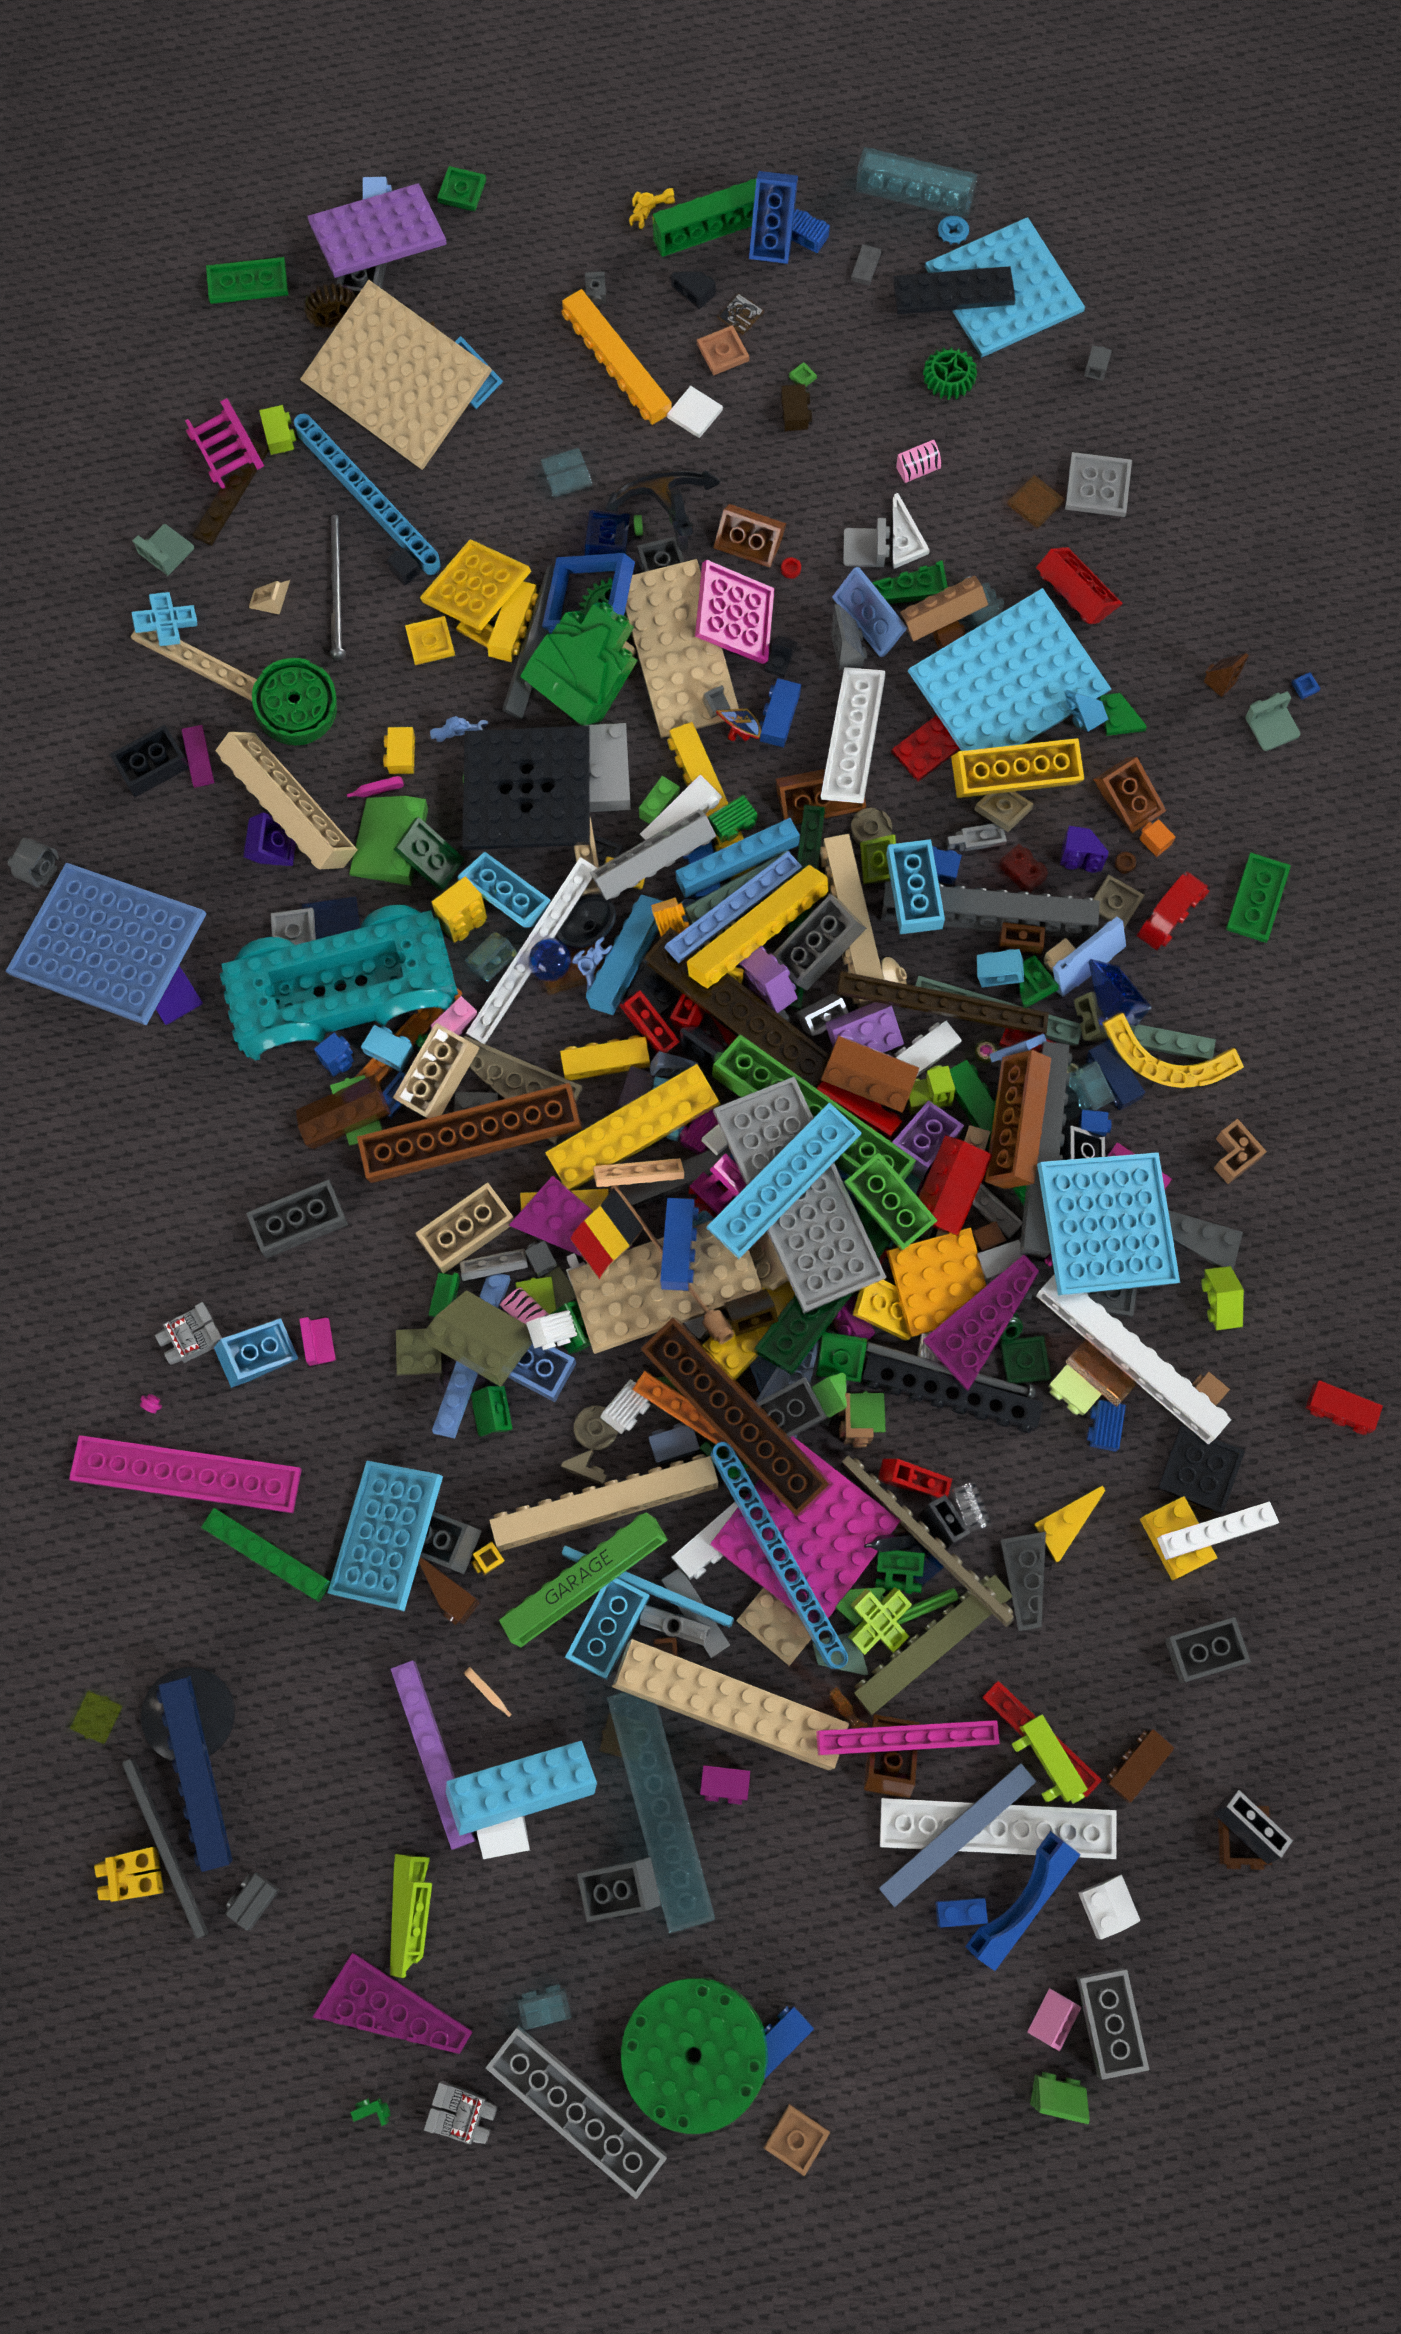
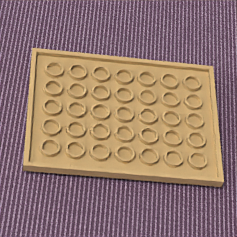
(396, 374)

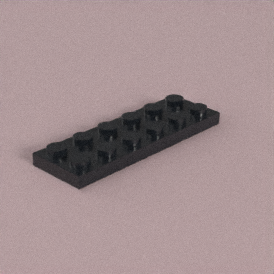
(954, 290)

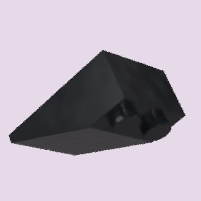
(701, 1046)

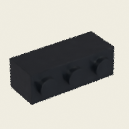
(1253, 1827)

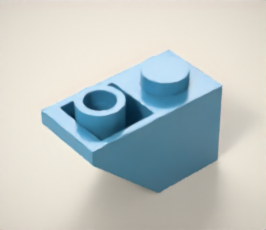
(1086, 710)

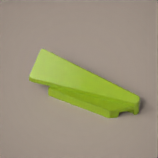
(409, 1912)

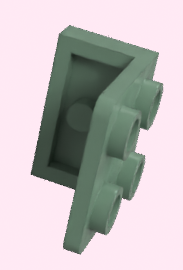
(1272, 721)

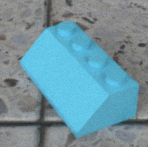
(506, 890)

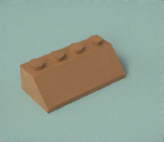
(944, 608)

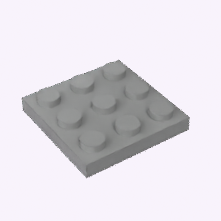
(1098, 484)

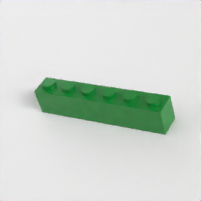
(266, 1555)

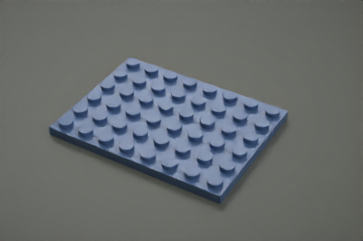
(106, 943)

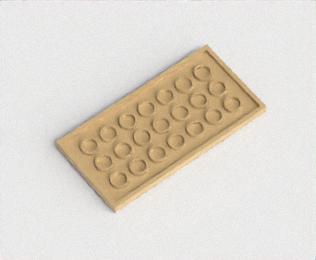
(674, 661)
(630, 1298)

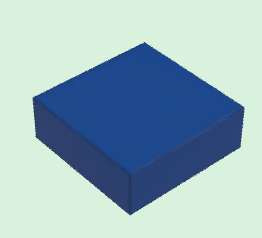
(1305, 685)

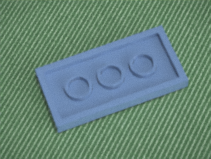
(871, 611)

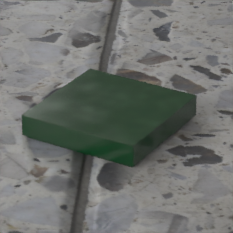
(1025, 1360)

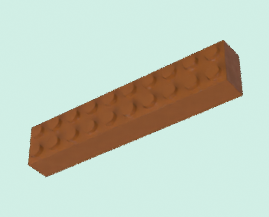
(469, 1133)

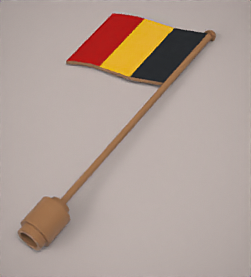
(612, 1231)

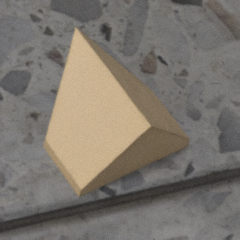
(269, 597)

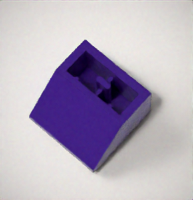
(1083, 850)

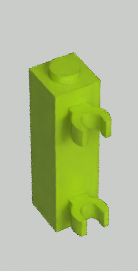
(1053, 1759)

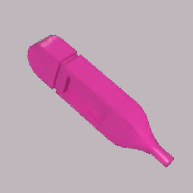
(378, 787)

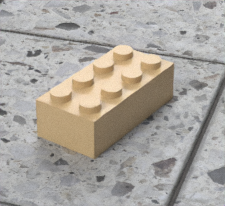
(465, 1228)

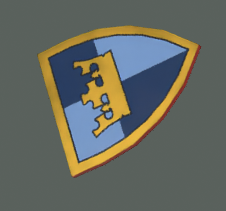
(742, 723)

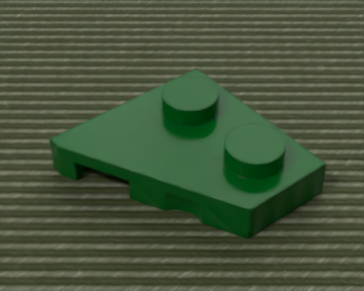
(1120, 715)
(1036, 983)

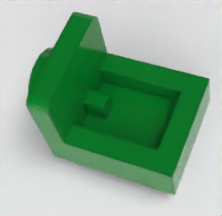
(367, 2108)

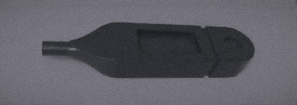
(892, 1542)

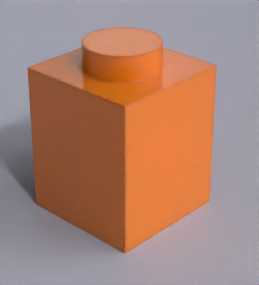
(1157, 837)

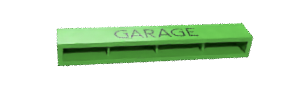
(583, 1579)

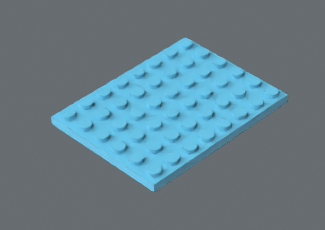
(1008, 676)

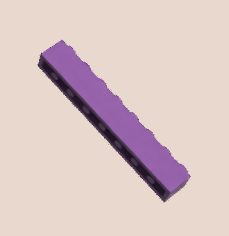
(429, 1745)

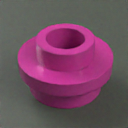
(150, 1403)

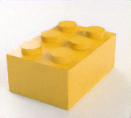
(460, 910)
(1169, 1519)

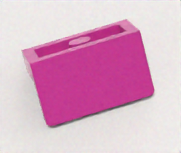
(317, 1341)

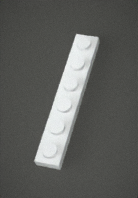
(1217, 1530)

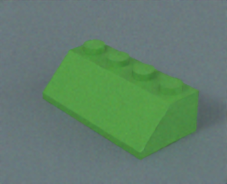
(889, 1201)

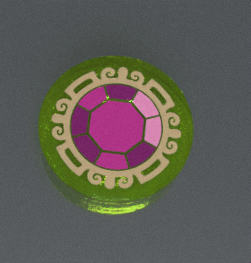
(983, 1050)

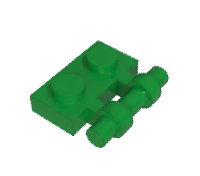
(902, 1563)

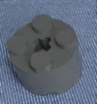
(33, 862)

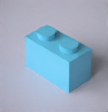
(1000, 968)
(388, 1048)

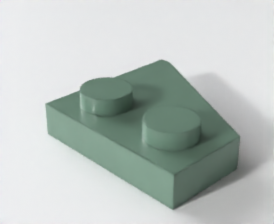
(856, 1661)

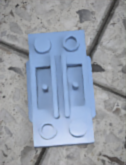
(1101, 946)

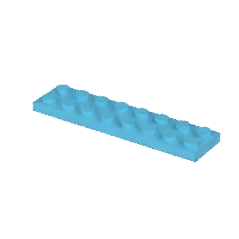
(783, 1180)

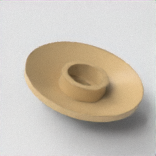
(892, 971)

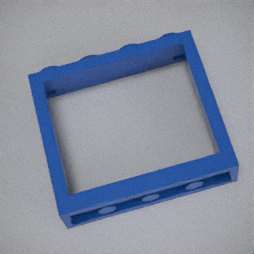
(565, 566)

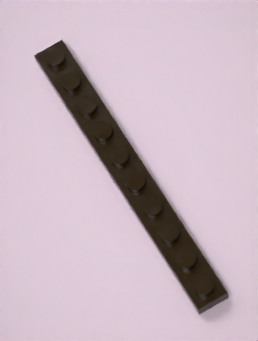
(942, 1003)

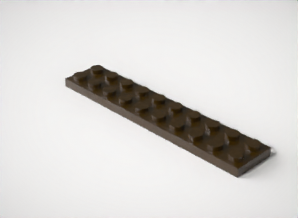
(743, 1014)

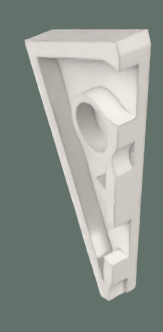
(907, 540)

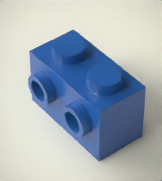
(335, 1054)

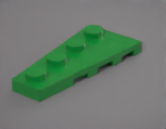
(913, 585)

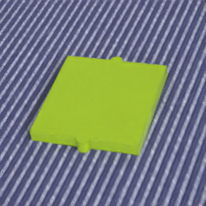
(541, 1291)

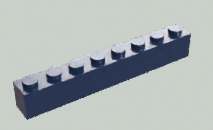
(195, 1774)

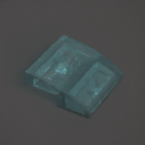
(566, 472)

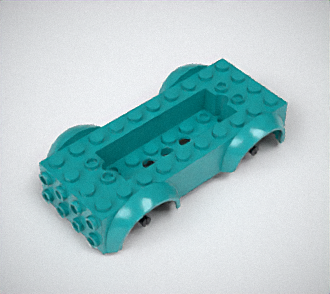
(275, 980)

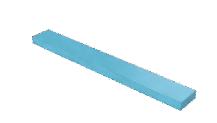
(662, 1593)

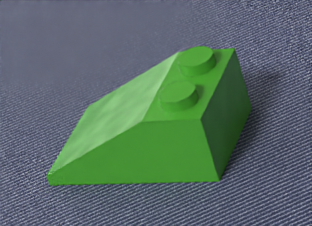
(1060, 2098)

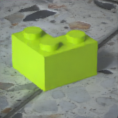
(936, 1088)
(1224, 1296)

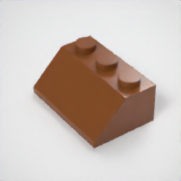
(749, 535)

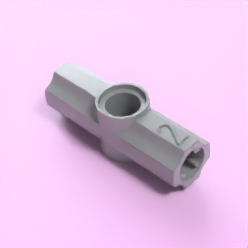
(688, 1629)

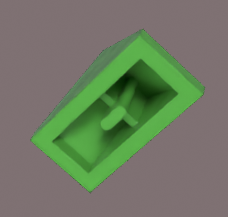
(831, 1394)

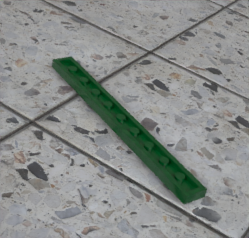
(807, 855)

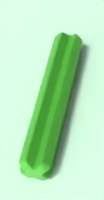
(929, 1605)

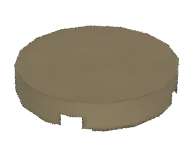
(879, 825)
(591, 1433)

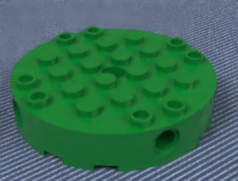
(657, 2061)

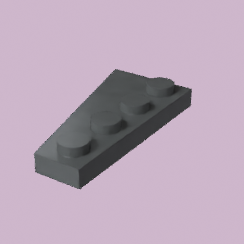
(1025, 1571)

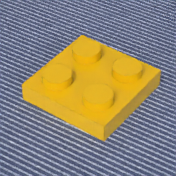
(430, 640)

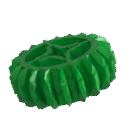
(961, 378)

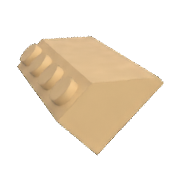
(436, 1072)

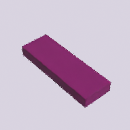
(198, 756)

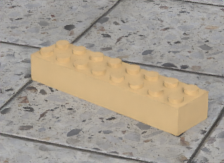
(286, 800)
(845, 885)

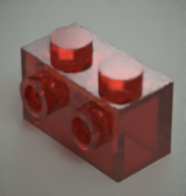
(1023, 869)

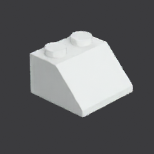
(504, 1838)
(1109, 1907)

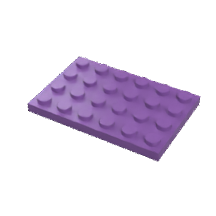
(376, 230)

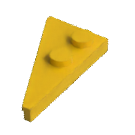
(1066, 1523)

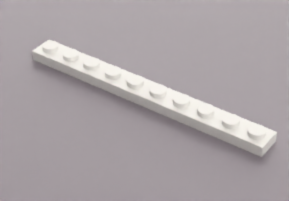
(519, 969)

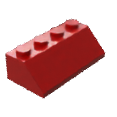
(1078, 585)
(867, 1111)
(954, 1183)

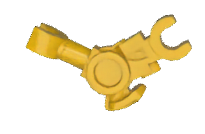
(646, 203)

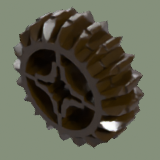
(328, 304)

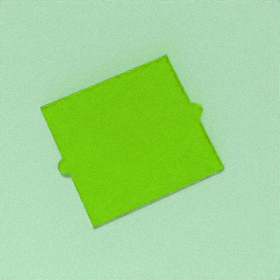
(96, 1717)

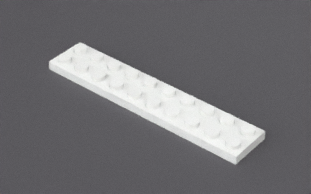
(1014, 1831)

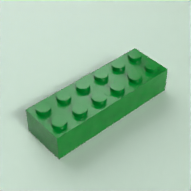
(704, 218)

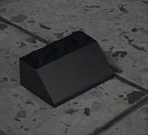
(1081, 1144)

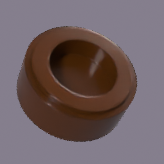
(1125, 862)

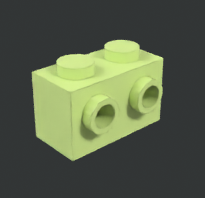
(1073, 1390)

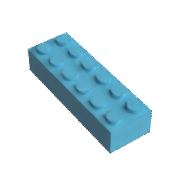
(520, 1787)

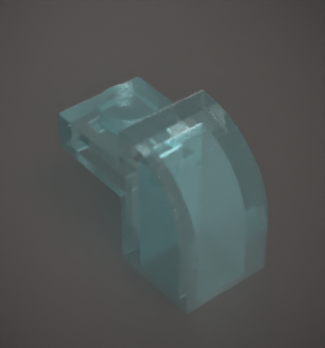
(988, 612)

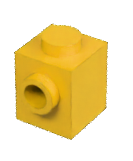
(486, 1559)

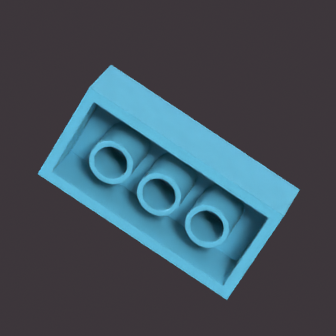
(915, 886)
(607, 1627)

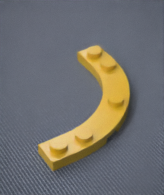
(1162, 1072)

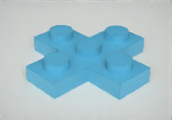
(164, 619)

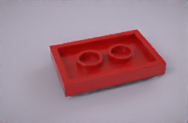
(926, 748)

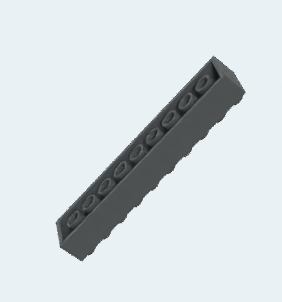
(989, 909)

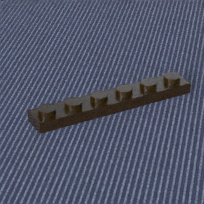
(228, 498)

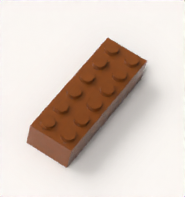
(1018, 1119)

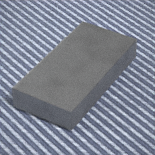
(866, 265)

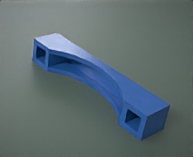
(997, 1938)

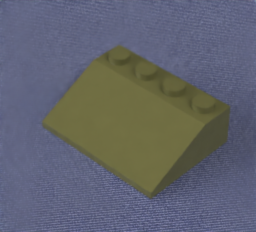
(479, 1337)

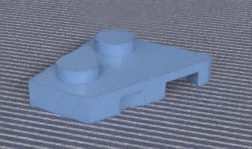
(1017, 1048)

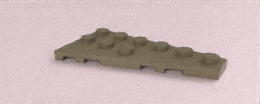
(514, 1076)

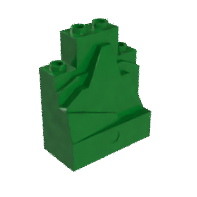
(583, 662)

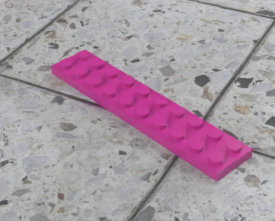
(185, 1474)

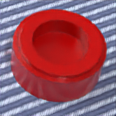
(791, 568)

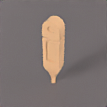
(486, 1690)

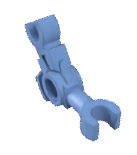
(455, 727)
(588, 963)

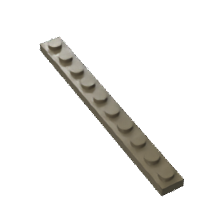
(934, 1546)

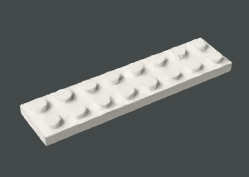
(853, 735)

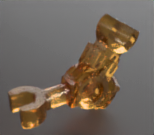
(845, 1709)

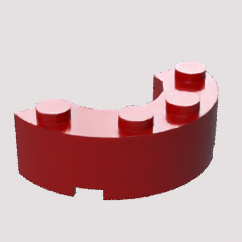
(1172, 909)

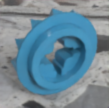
(952, 223)

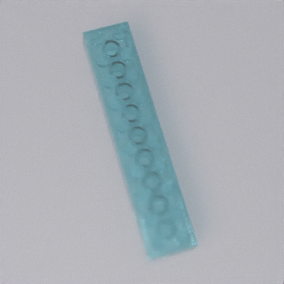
(661, 1812)

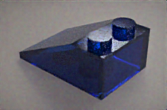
(606, 533)
(1117, 993)

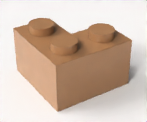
(1242, 1150)

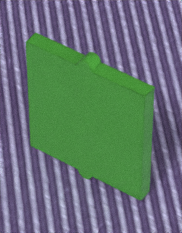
(867, 1411)

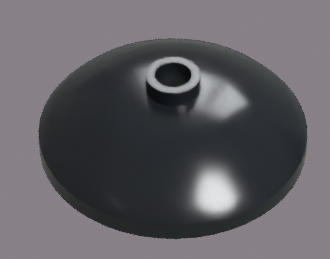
(587, 922)

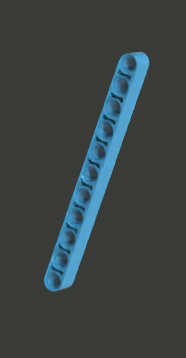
(369, 502)
(788, 1562)

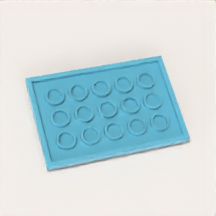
(385, 1535)

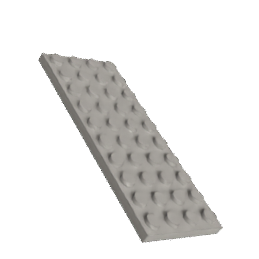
(821, 1233)

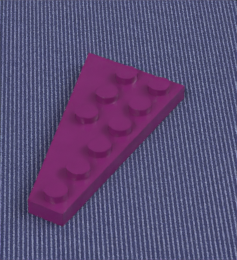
(553, 1215)

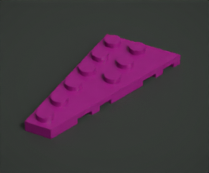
(974, 1329)
(381, 2005)

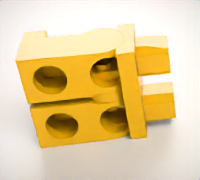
(122, 1878)

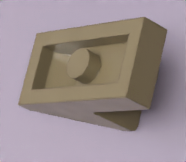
(579, 1466)

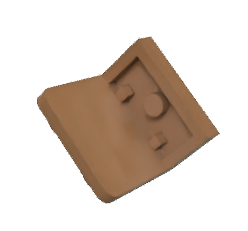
(857, 1436)

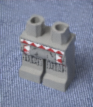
(190, 1334)
(468, 2110)

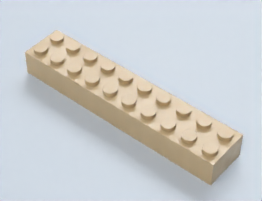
(604, 1503)
(725, 1703)

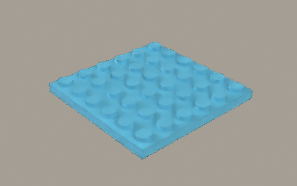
(1039, 287)
(1108, 1223)

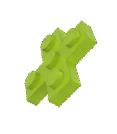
(879, 1620)

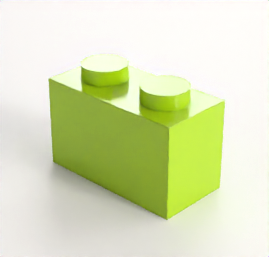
(277, 430)

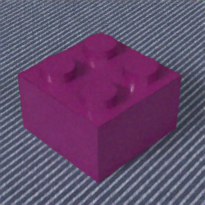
(725, 1784)

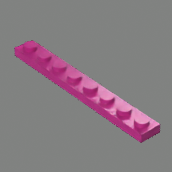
(907, 1737)

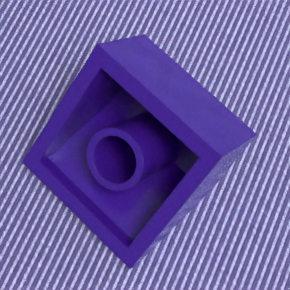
(268, 842)

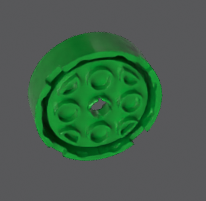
(289, 721)

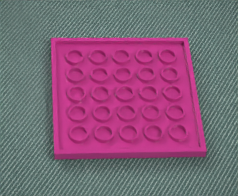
(823, 1540)

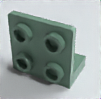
(164, 549)

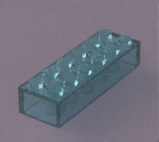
(916, 182)

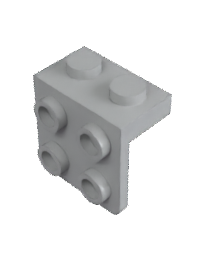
(866, 546)

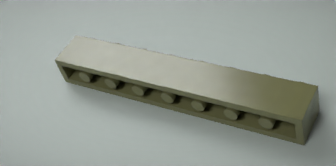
(928, 1648)

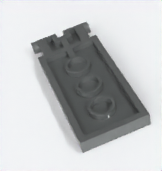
(1115, 1302)

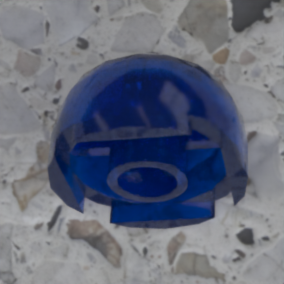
(549, 959)

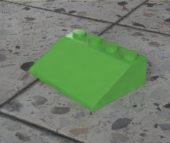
(380, 831)

